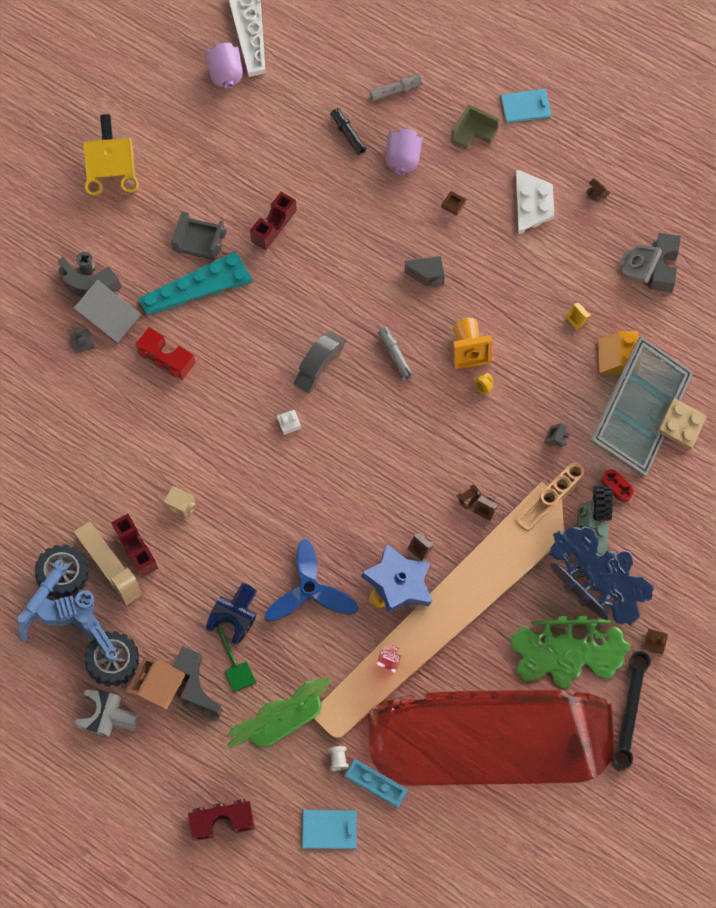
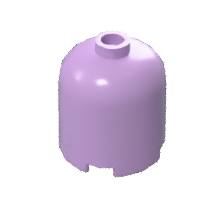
(224, 65)
(403, 150)

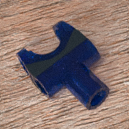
(234, 613)

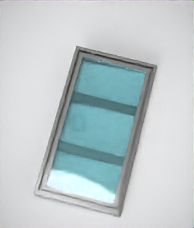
(638, 406)

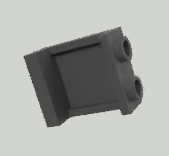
(198, 237)

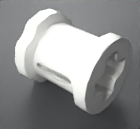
(338, 758)

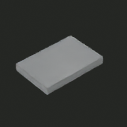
(107, 311)

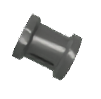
(85, 263)

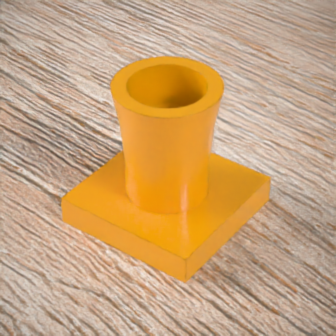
(470, 348)

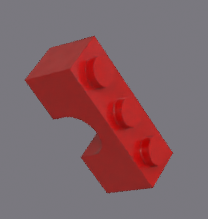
(176, 363)

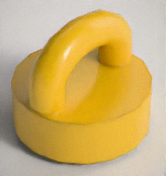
(484, 383)
(376, 600)

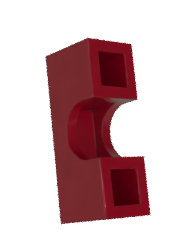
(267, 230)
(134, 545)
(203, 819)

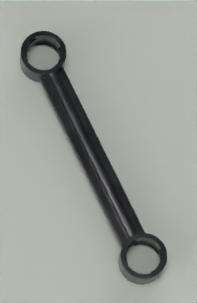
(631, 710)

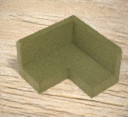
(474, 124)

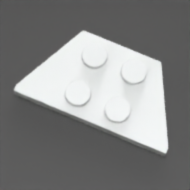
(534, 201)

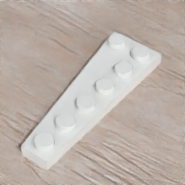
(249, 28)

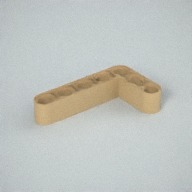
(119, 577)

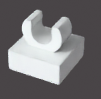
(289, 422)

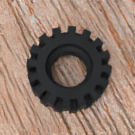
(603, 503)

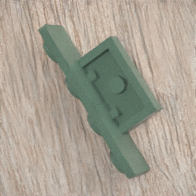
(585, 519)

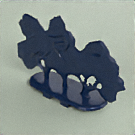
(605, 574)

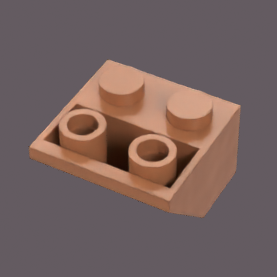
(155, 683)

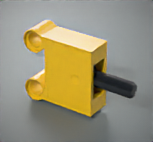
(109, 158)

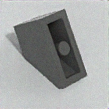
(426, 271)

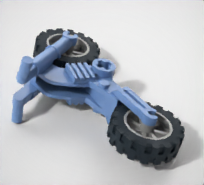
(77, 611)

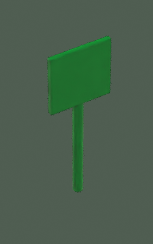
(240, 675)

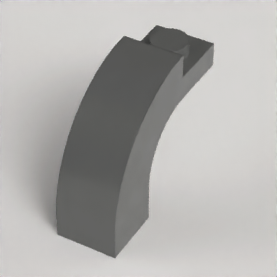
(80, 284)
(317, 358)

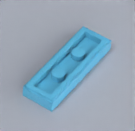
(376, 783)

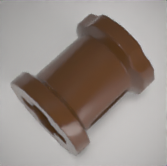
(469, 496)

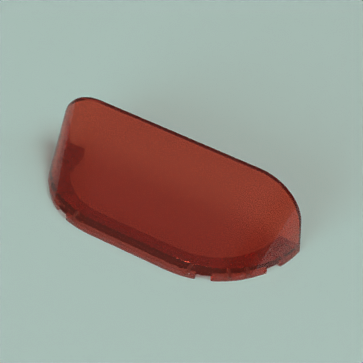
(492, 737)

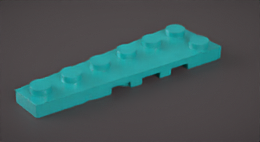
(210, 279)

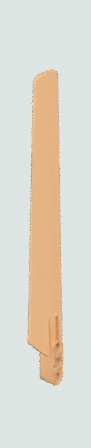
(460, 598)

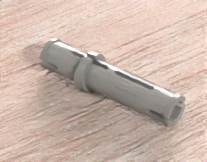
(415, 81)
(392, 347)

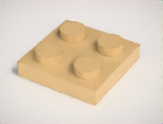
(681, 423)

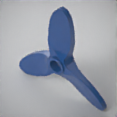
(324, 595)

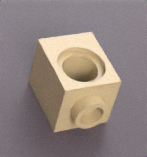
(180, 502)

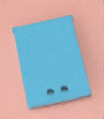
(525, 106)
(329, 829)

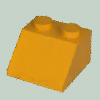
(615, 351)

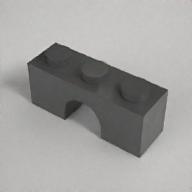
(664, 276)

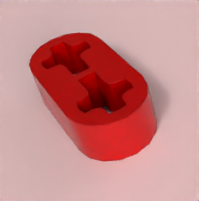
(620, 482)

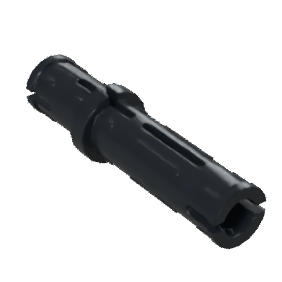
(344, 125)

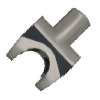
(106, 714)

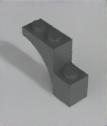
(193, 695)

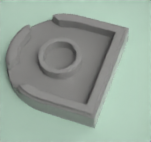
(640, 262)

